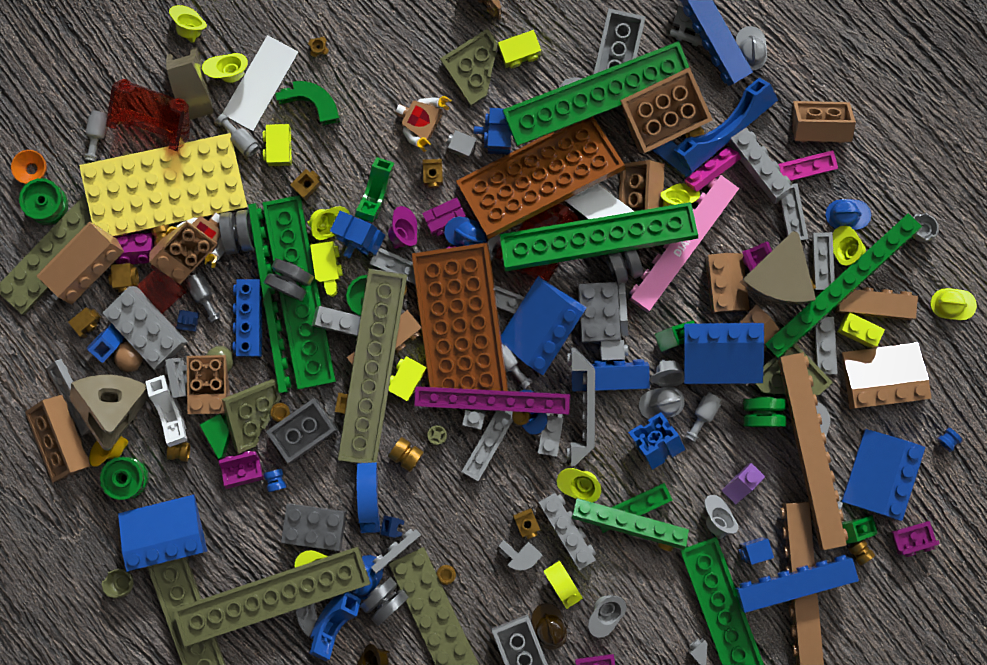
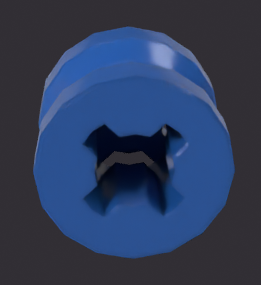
(949, 439)

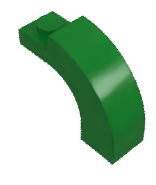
(314, 94)
(376, 190)

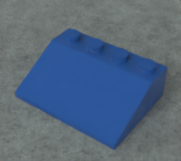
(541, 325)
(723, 353)
(883, 474)
(161, 533)

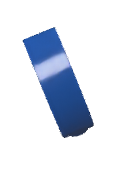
(368, 497)
(332, 618)

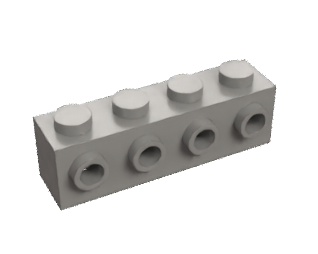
(760, 166)
(566, 530)

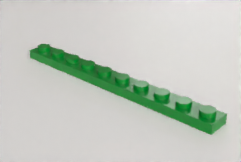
(843, 286)
(271, 306)

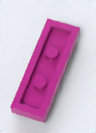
(809, 166)
(712, 169)

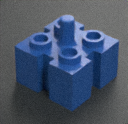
(496, 132)
(356, 234)
(656, 440)

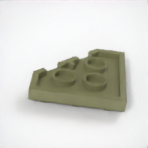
(473, 66)
(772, 377)
(250, 413)

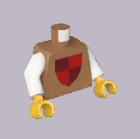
(421, 119)
(211, 229)

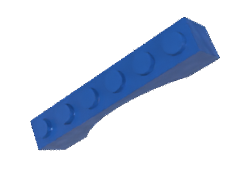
(754, 102)

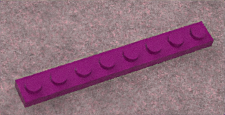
(492, 400)

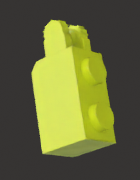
(326, 265)

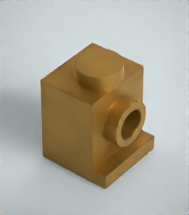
(432, 181)
(299, 183)
(85, 321)
(524, 516)

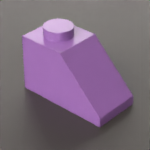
(743, 483)

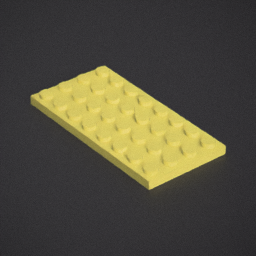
(163, 186)

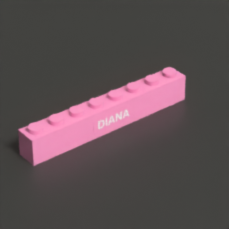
(676, 254)

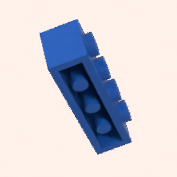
(248, 318)
(615, 376)

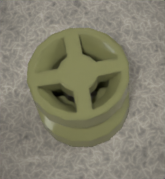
(434, 436)

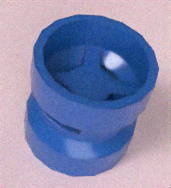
(273, 476)

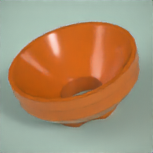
(23, 160)

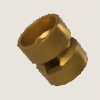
(405, 454)

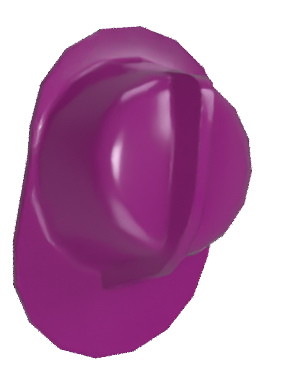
(403, 228)

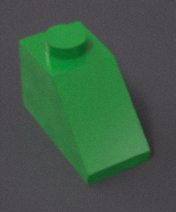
(671, 337)
(218, 434)
(860, 529)

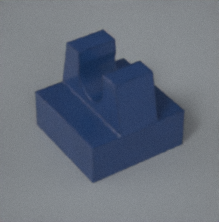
(188, 320)
(390, 526)

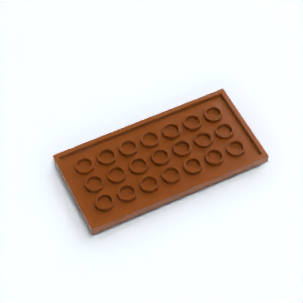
(539, 176)
(460, 318)

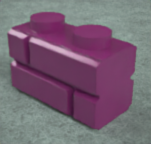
(439, 216)

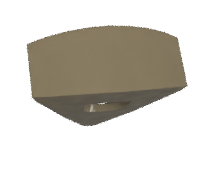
(190, 83)
(782, 275)
(108, 404)

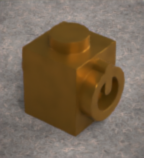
(123, 276)

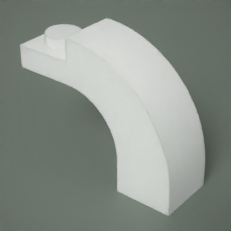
(168, 410)

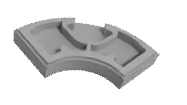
(623, 309)
(307, 618)

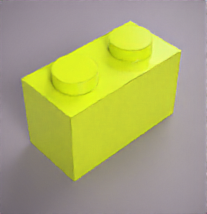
(519, 49)
(278, 145)
(861, 330)
(406, 378)

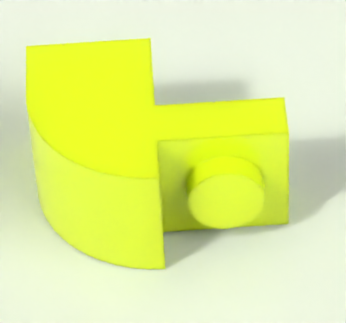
(563, 584)

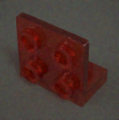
(161, 289)

